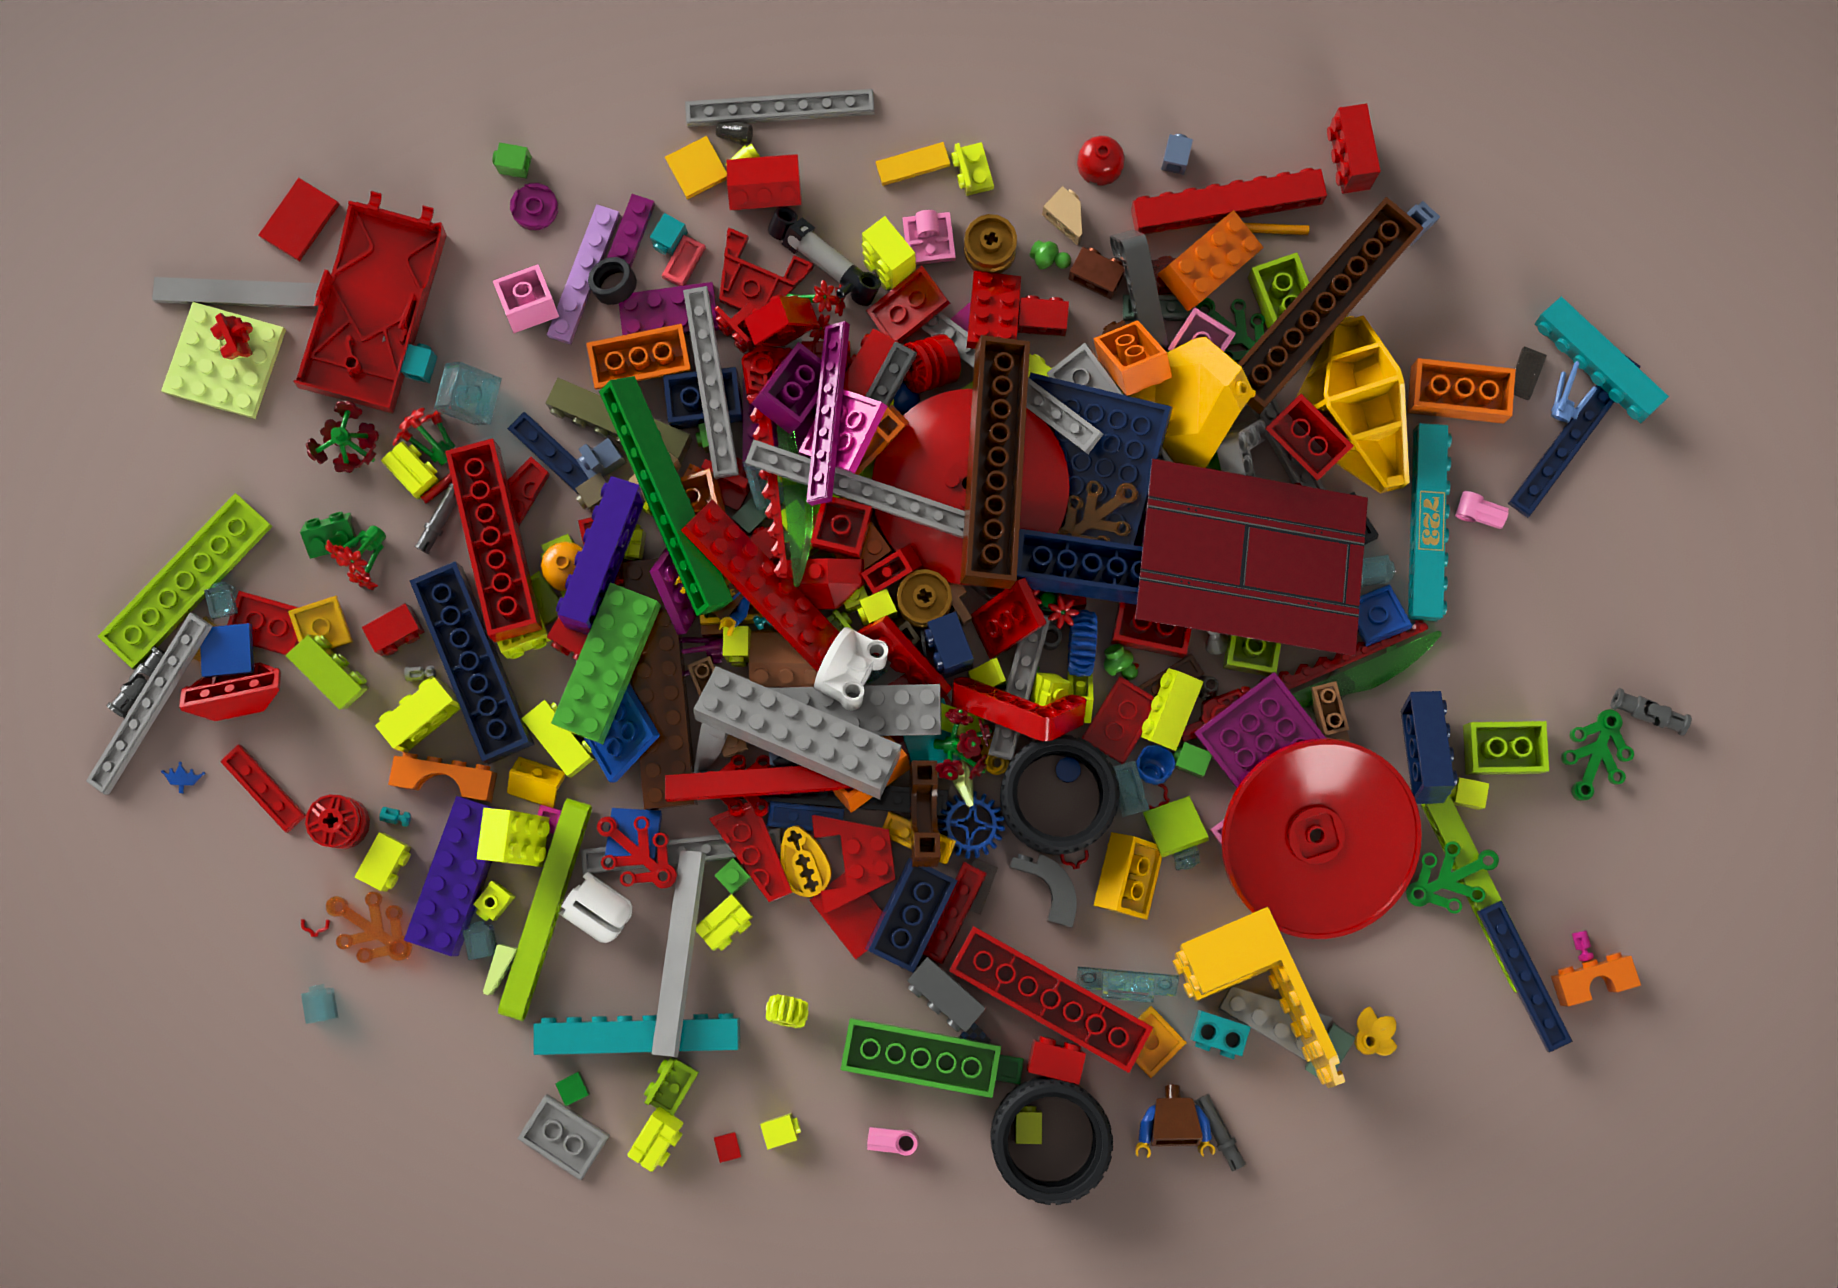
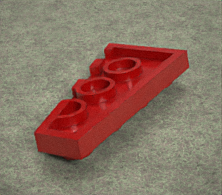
(526, 485)
(904, 655)
(754, 849)

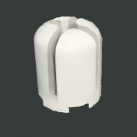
(597, 909)

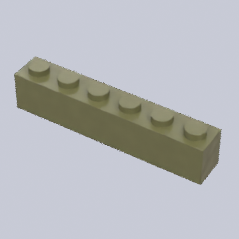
(589, 410)

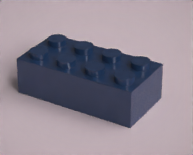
(1428, 747)
(911, 915)

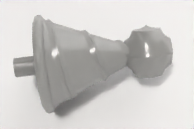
(1216, 643)

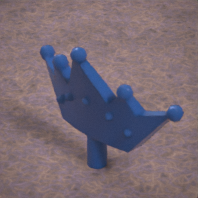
(181, 777)

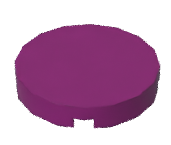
(534, 206)

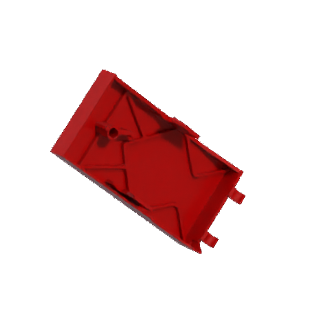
(371, 294)

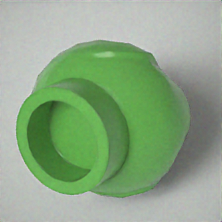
(1047, 253)
(1121, 661)

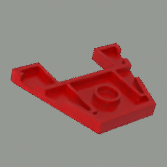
(752, 284)
(865, 857)

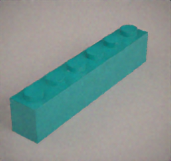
(1601, 360)

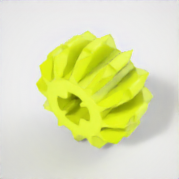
(786, 1011)

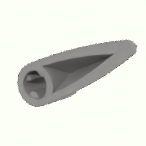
(709, 747)

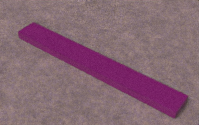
(828, 414)

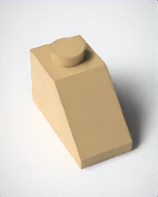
(1065, 213)

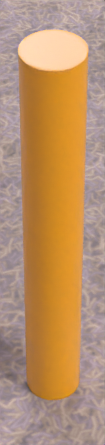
(1278, 228)

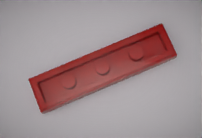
(263, 788)
(955, 912)

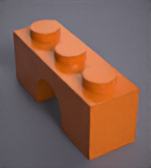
(1574, 984)

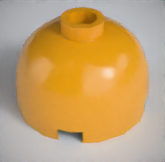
(559, 563)

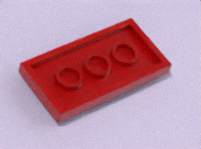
(993, 306)
(1008, 618)

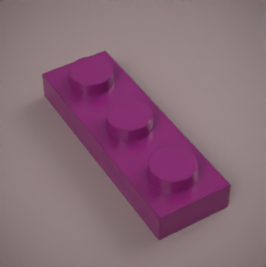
(631, 228)

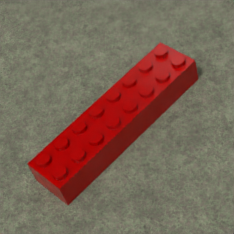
(493, 540)
(1051, 999)

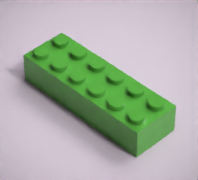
(606, 663)
(921, 1057)

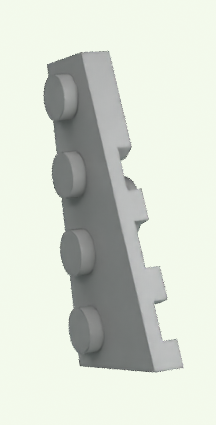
(1265, 1017)

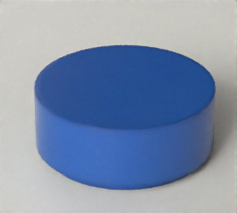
(1067, 770)

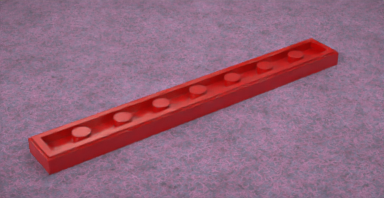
(747, 783)

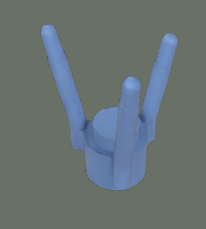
(1563, 408)

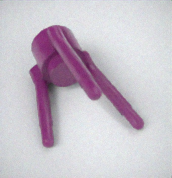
(713, 648)

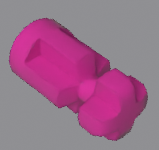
(1582, 943)

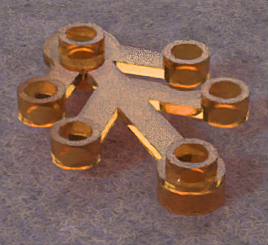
(1093, 518)
(373, 930)

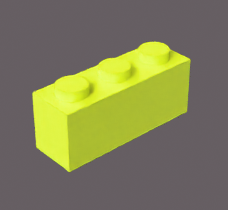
(1171, 709)
(561, 744)

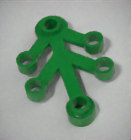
(1240, 328)
(1598, 751)
(1448, 879)

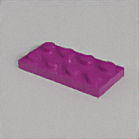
(659, 309)

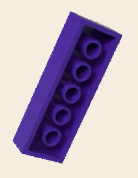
(601, 554)
(451, 883)

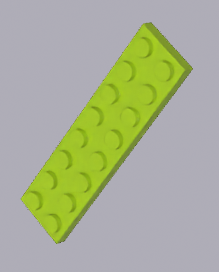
(183, 579)

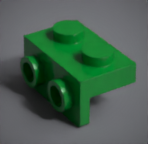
(335, 529)

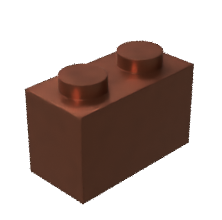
(1097, 272)

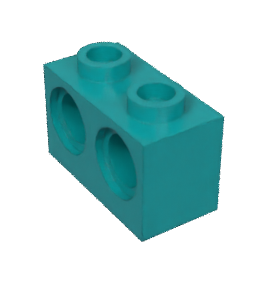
(1221, 1029)

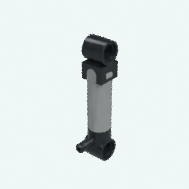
(801, 237)

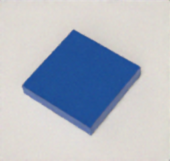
(1381, 616)
(227, 651)
(626, 825)

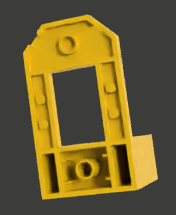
(1247, 950)

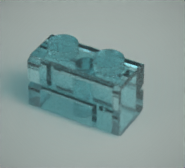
(1131, 790)

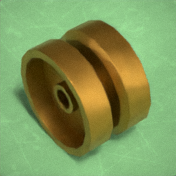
(990, 244)
(921, 584)

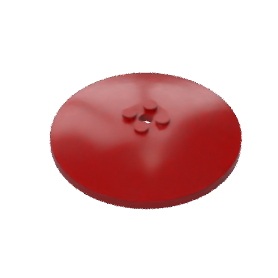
(933, 463)
(1364, 846)

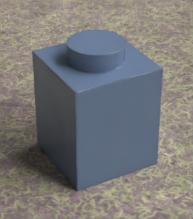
(1177, 153)

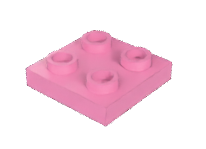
(930, 236)

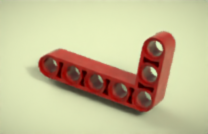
(1019, 714)

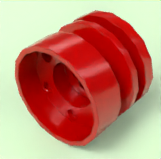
(935, 364)
(351, 825)

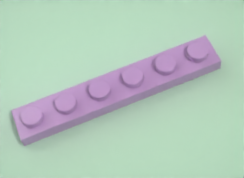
(577, 288)

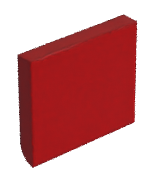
(727, 1147)

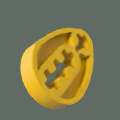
(818, 862)

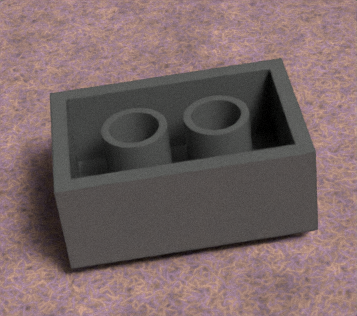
(945, 995)

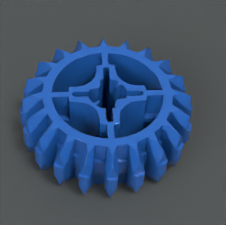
(1082, 644)
(968, 846)

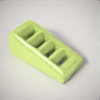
(965, 785)
(500, 965)

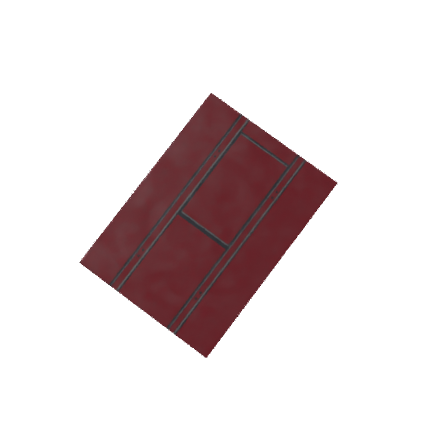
(1252, 557)

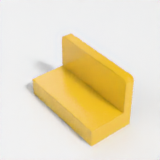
(535, 782)

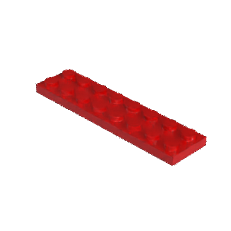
(755, 579)

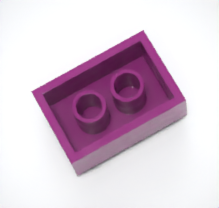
(791, 389)

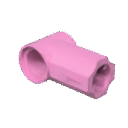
(1474, 508)
(889, 1140)

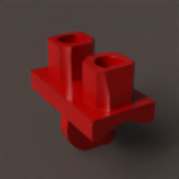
(235, 334)

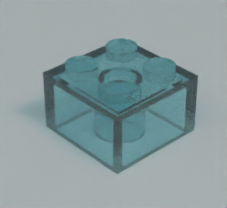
(467, 393)

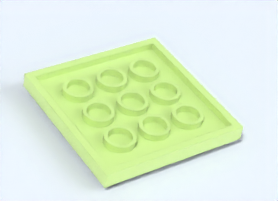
(208, 378)

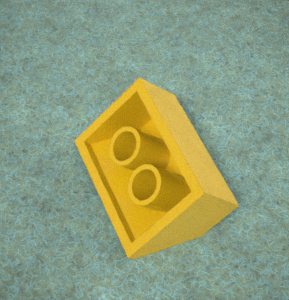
(1128, 876)

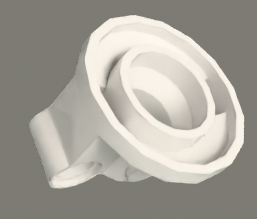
(849, 667)

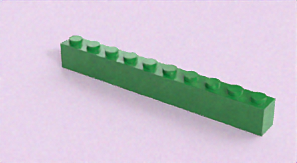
(663, 492)

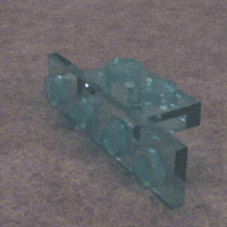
(1127, 984)

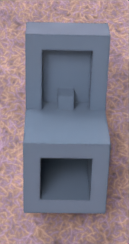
(1424, 216)
(602, 458)

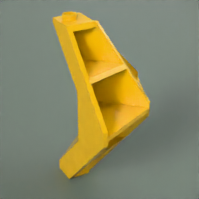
(1205, 398)
(1364, 398)

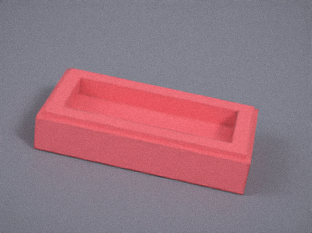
(683, 261)

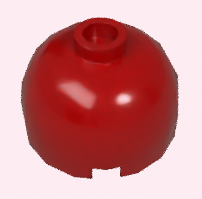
(1101, 160)

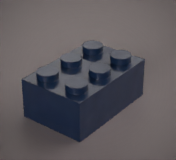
(685, 403)
(949, 644)

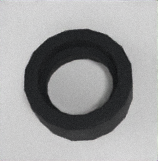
(603, 270)

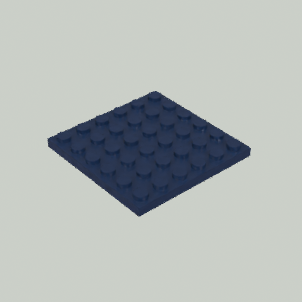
(1124, 454)

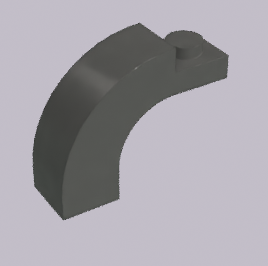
(1062, 890)

